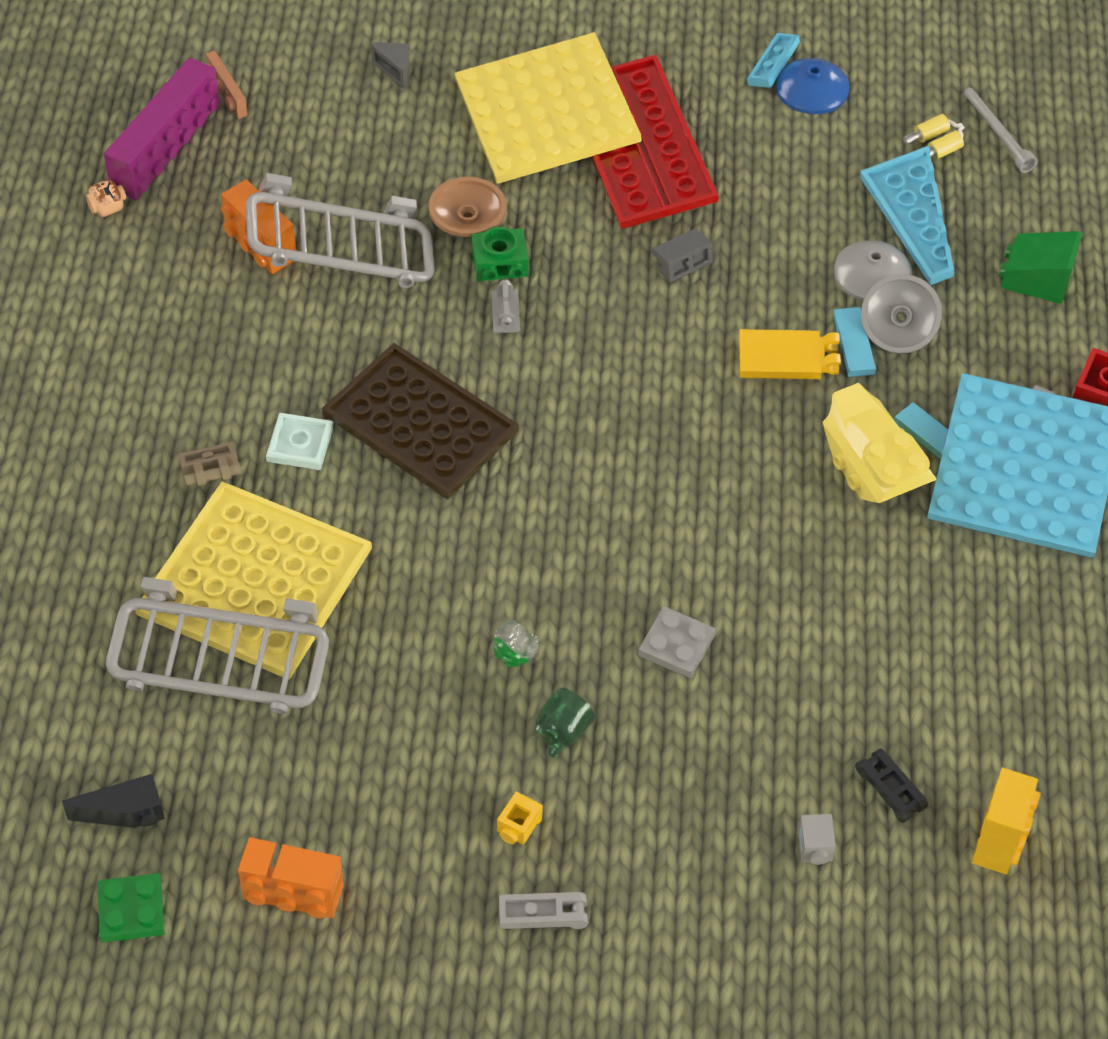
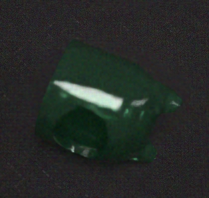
(563, 720)

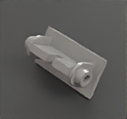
(505, 308)

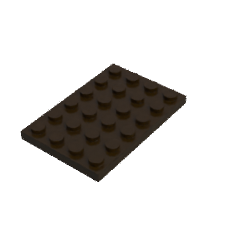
(420, 420)

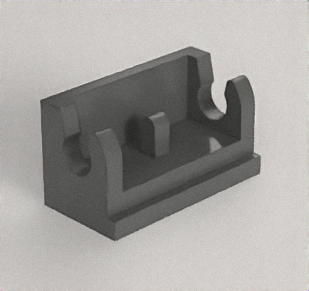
(683, 255)

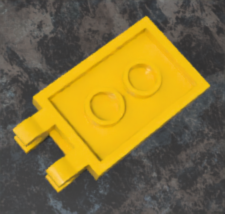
(787, 354)

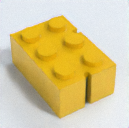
(1007, 821)

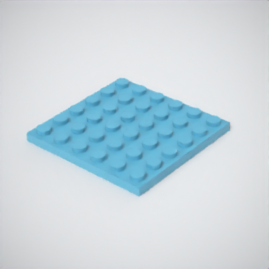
(1024, 466)

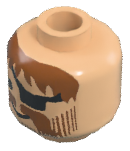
(105, 198)

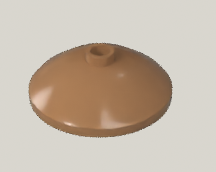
(467, 206)

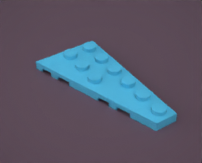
(912, 205)

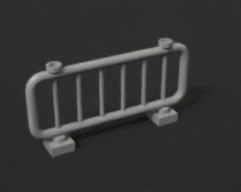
(397, 213)
(160, 590)

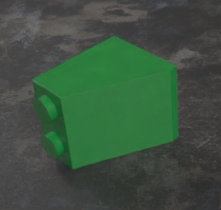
(1040, 264)

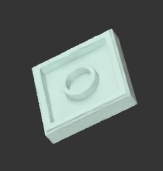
(299, 441)

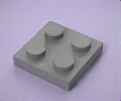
(677, 642)

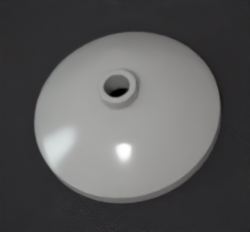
(865, 264)
(905, 296)

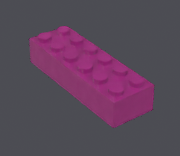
(162, 127)

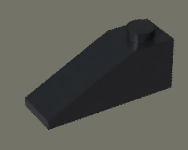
(123, 804)

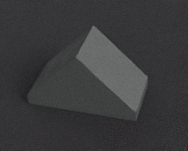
(392, 60)

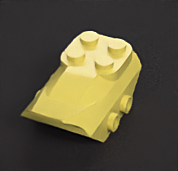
(872, 448)

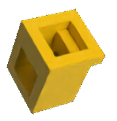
(519, 811)

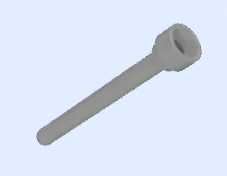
(1023, 159)

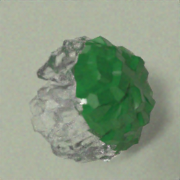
(514, 644)

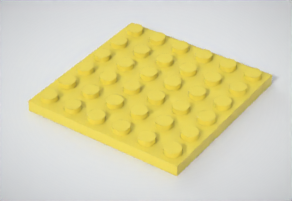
(547, 107)
(248, 560)

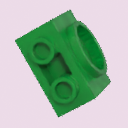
(499, 254)

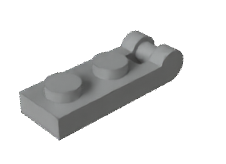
(542, 910)

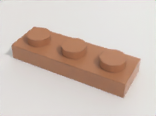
(226, 85)

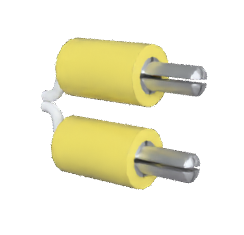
(934, 128)

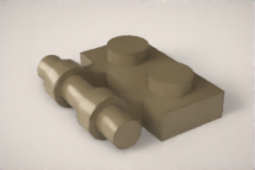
(209, 464)

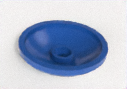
(812, 86)

